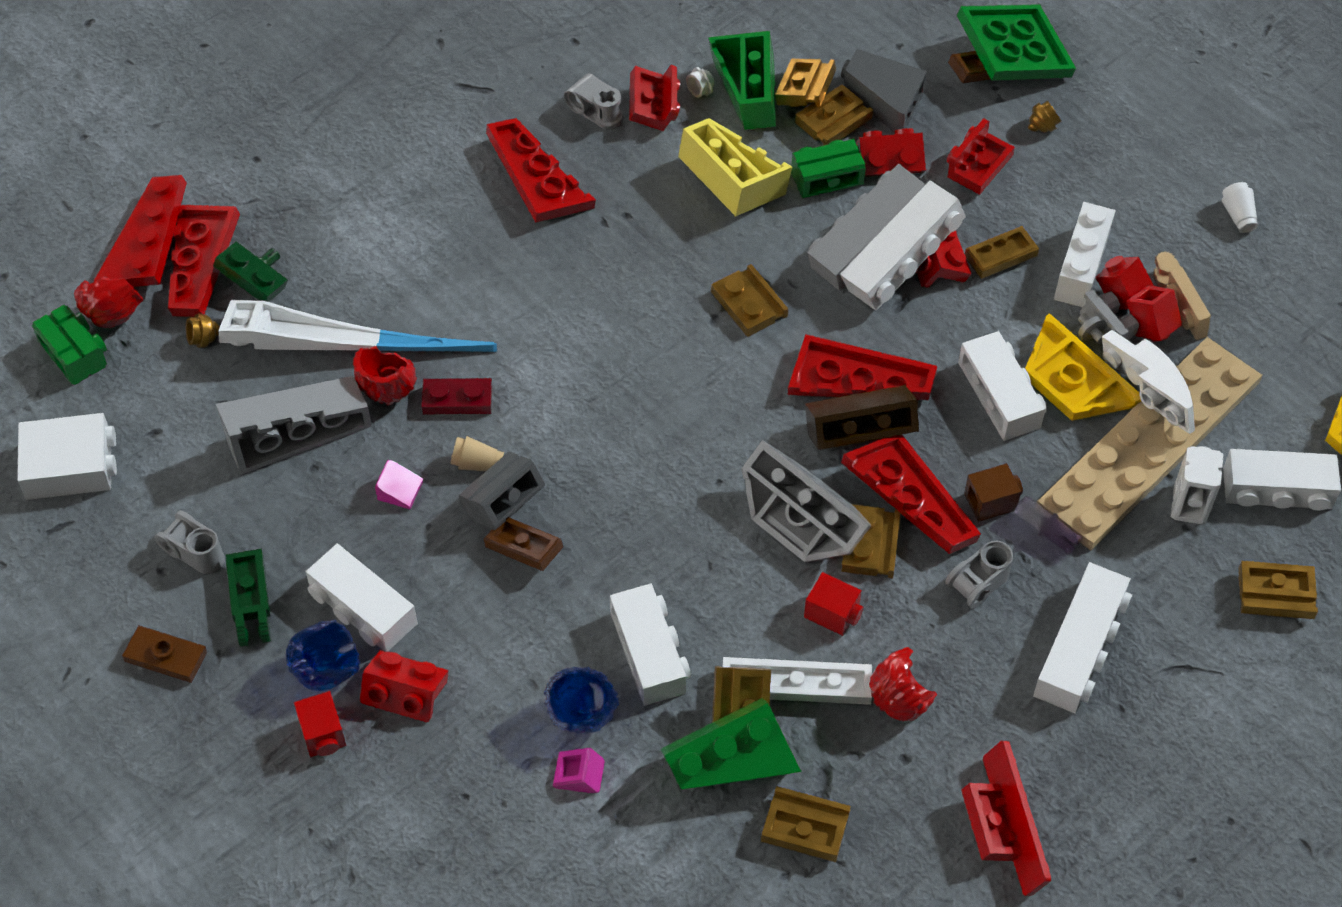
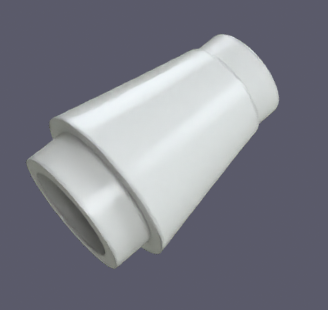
(1241, 206)

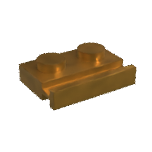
(805, 82)
(836, 117)
(749, 300)
(878, 547)
(1278, 589)
(738, 688)
(805, 824)

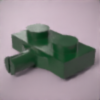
(251, 271)

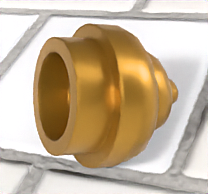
(1043, 118)
(201, 330)

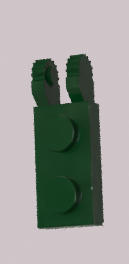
(248, 593)

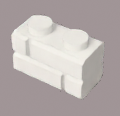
(1197, 485)

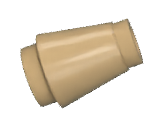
(474, 455)

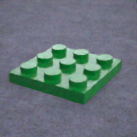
(1016, 42)

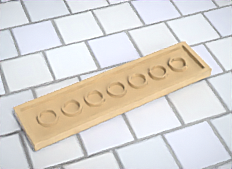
(1147, 446)

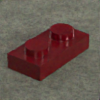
(457, 396)

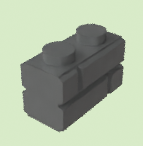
(501, 490)

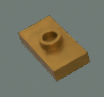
(1001, 252)

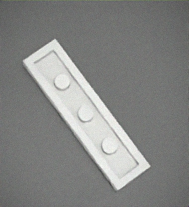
(813, 680)

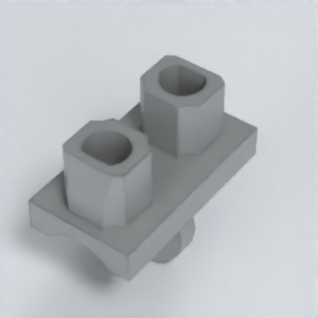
(1099, 318)

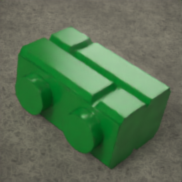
(828, 168)
(70, 344)

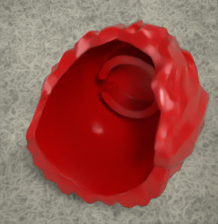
(107, 301)
(383, 375)
(897, 690)

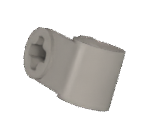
(595, 101)
(187, 541)
(977, 577)

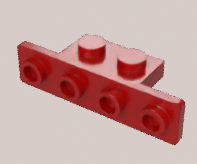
(1004, 820)

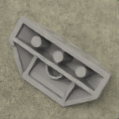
(800, 507)

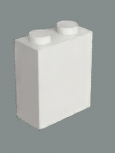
(65, 456)

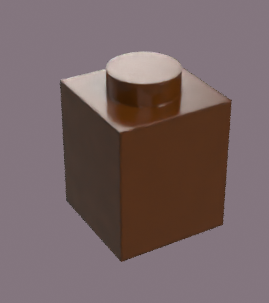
(993, 492)

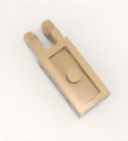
(1191, 307)

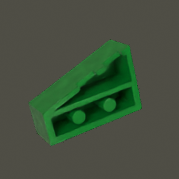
(748, 75)
(732, 750)

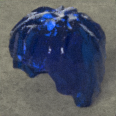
(322, 655)
(580, 700)

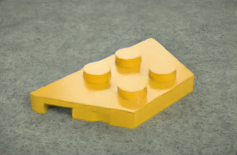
(1076, 376)

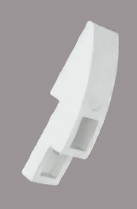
(1159, 379)

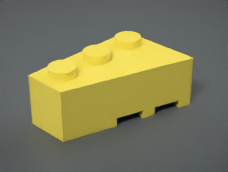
(731, 169)

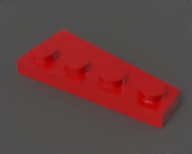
(535, 174)
(147, 235)
(200, 237)
(844, 370)
(909, 485)

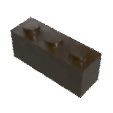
(862, 417)

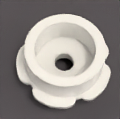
(700, 82)

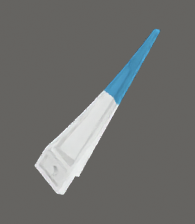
(287, 329)

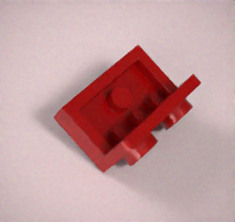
(654, 97)
(885, 152)
(978, 158)
(946, 263)
(402, 685)

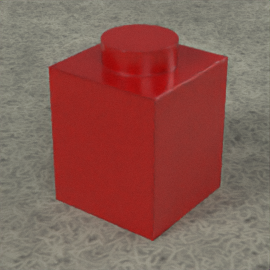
(1124, 278)
(1156, 312)
(833, 604)
(320, 724)

